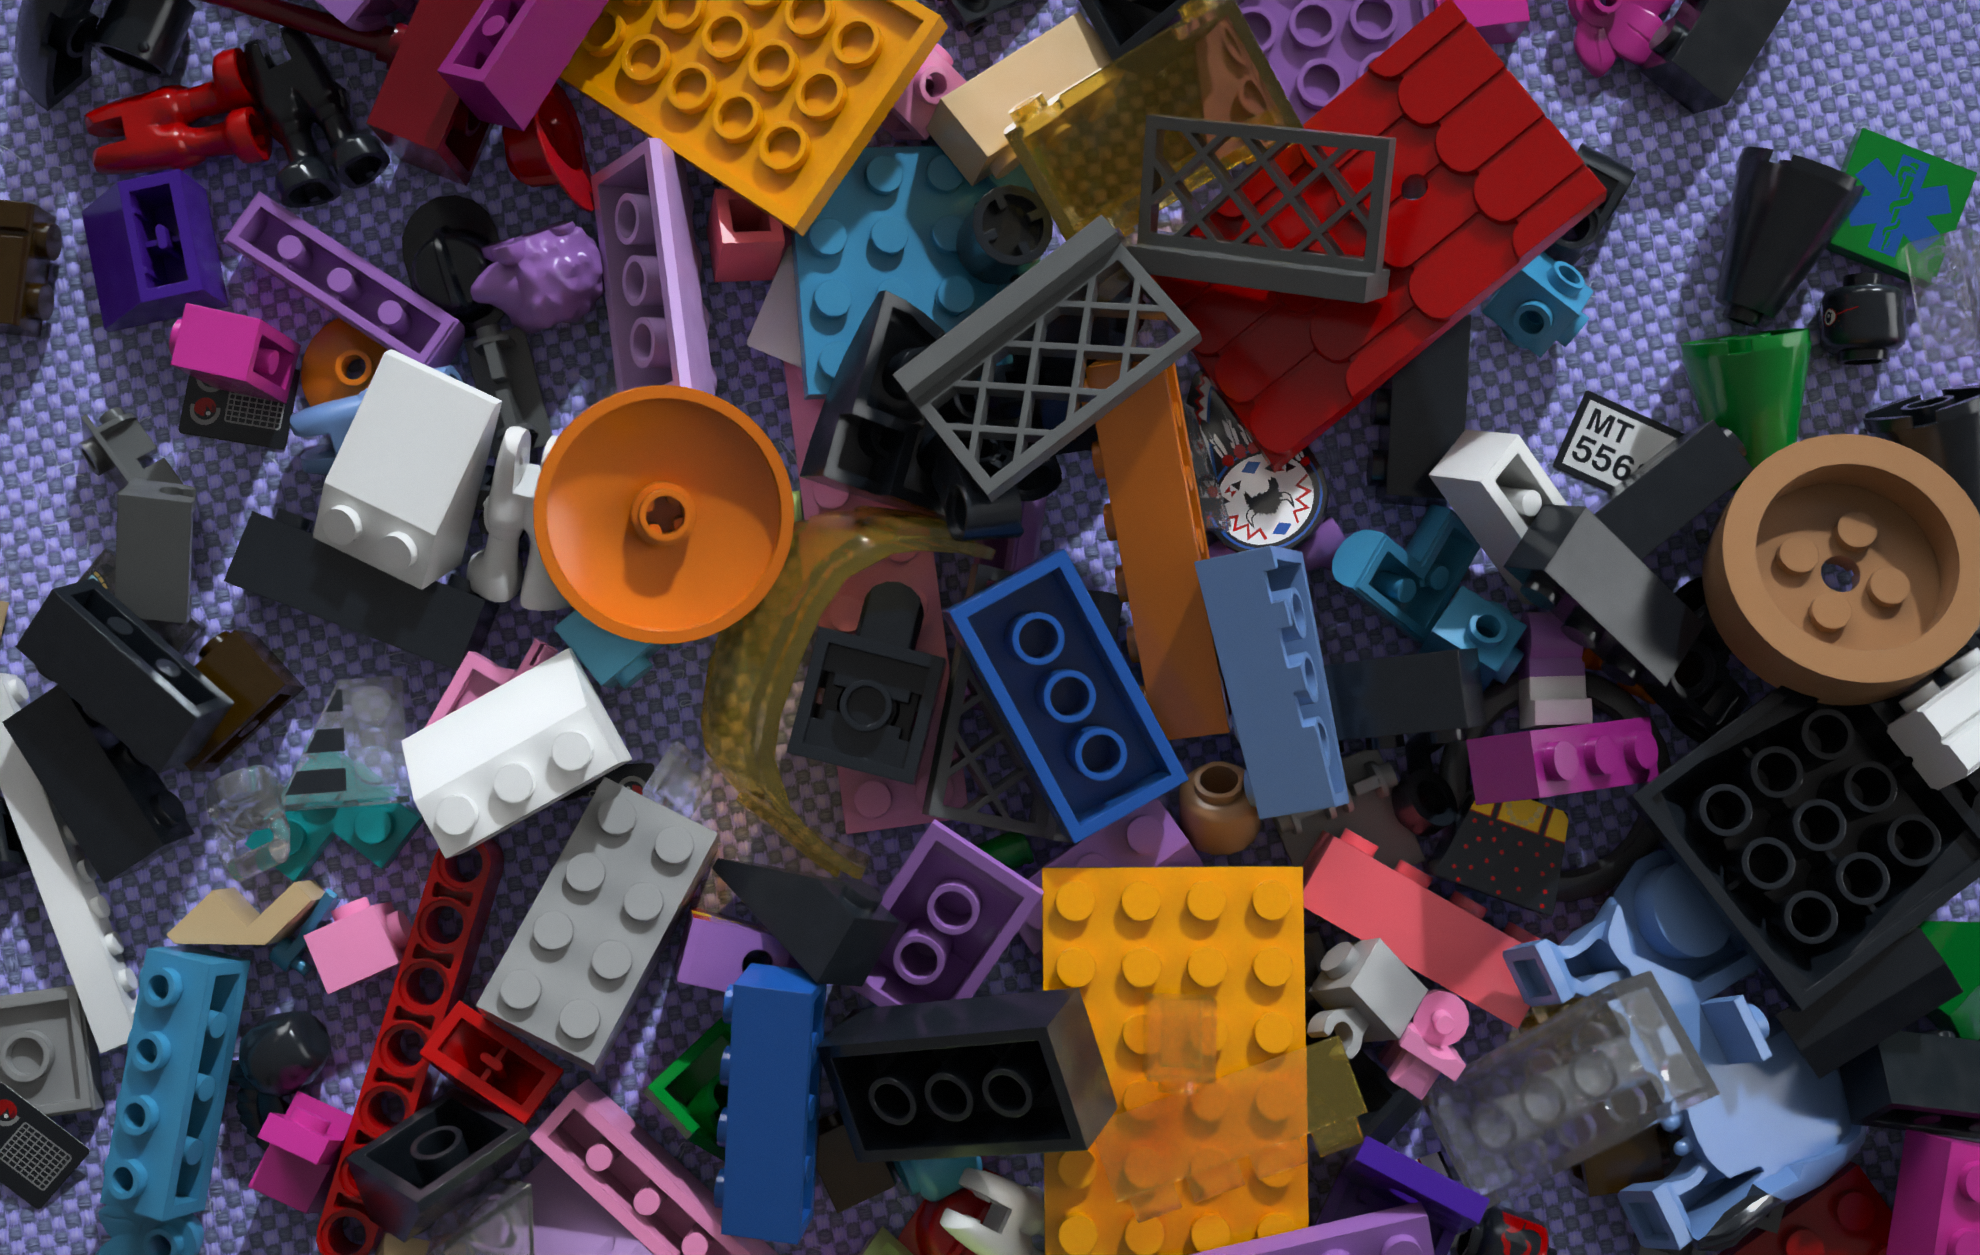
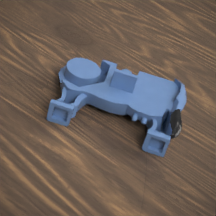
(1772, 1124)

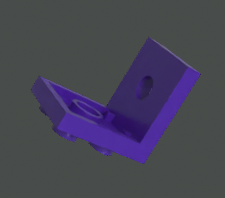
(1383, 1178)

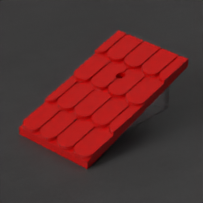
(1471, 203)

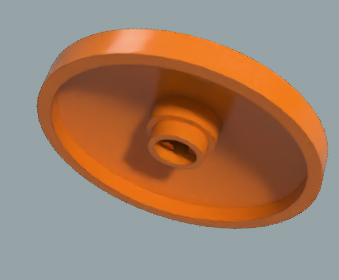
(663, 514)

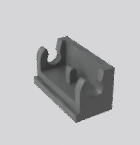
(155, 549)

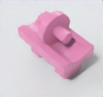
(1427, 1044)

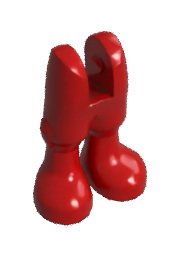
(160, 123)

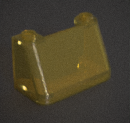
(1090, 138)

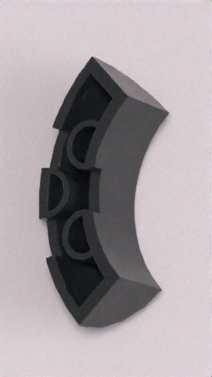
(54, 47)

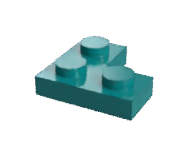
(371, 829)

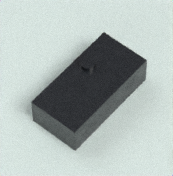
(969, 1077)

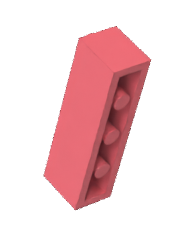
(1421, 928)

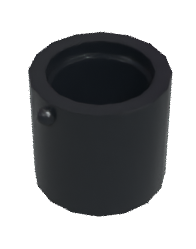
(144, 33)
(1004, 234)

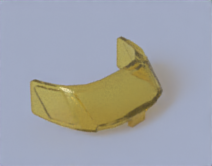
(761, 654)

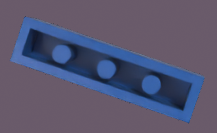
(771, 1103)

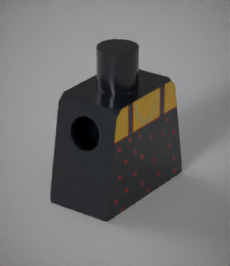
(1504, 851)

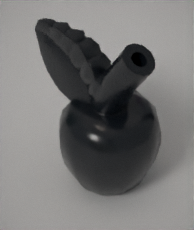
(274, 1062)

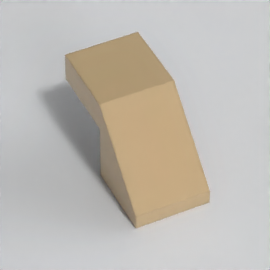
(230, 919)

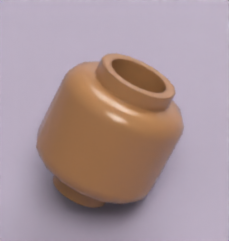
(1216, 809)

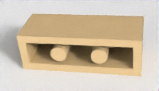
(974, 116)

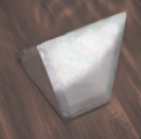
(489, 1223)

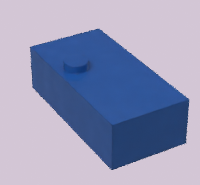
(1065, 695)

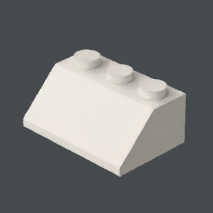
(511, 754)

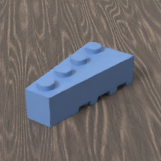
(1274, 679)

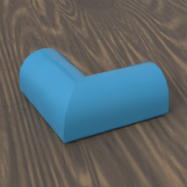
(1410, 583)

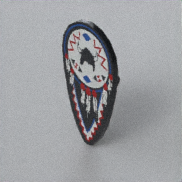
(1262, 505)

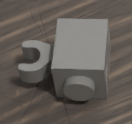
(1364, 994)

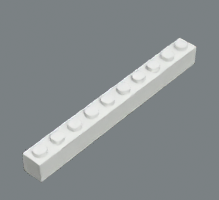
(67, 889)

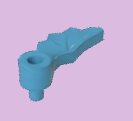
(289, 953)

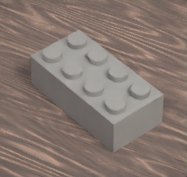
(599, 925)

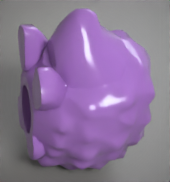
(542, 276)

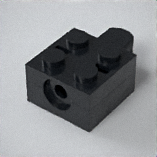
(871, 690)

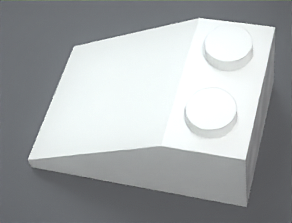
(409, 472)

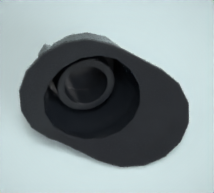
(446, 257)

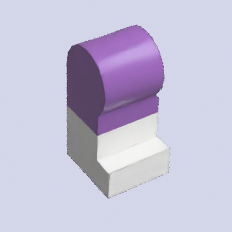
(1550, 676)

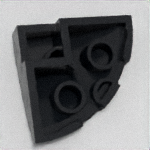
(868, 430)

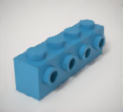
(174, 1081)

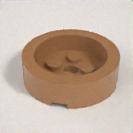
(1872, 512)

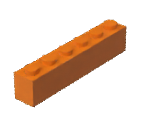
(1159, 537)

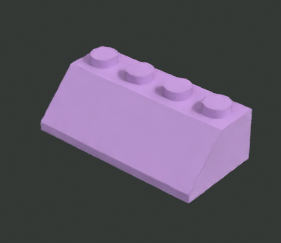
(652, 270)

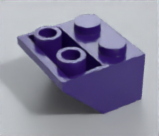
(153, 250)

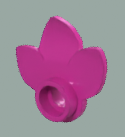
(1615, 30)

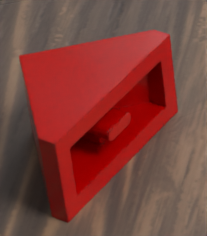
(491, 1064)

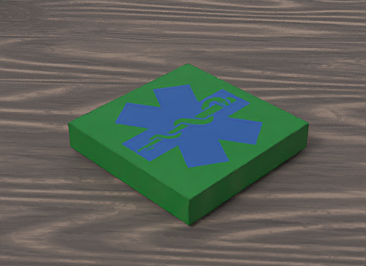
(1903, 201)

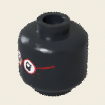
(1863, 320)

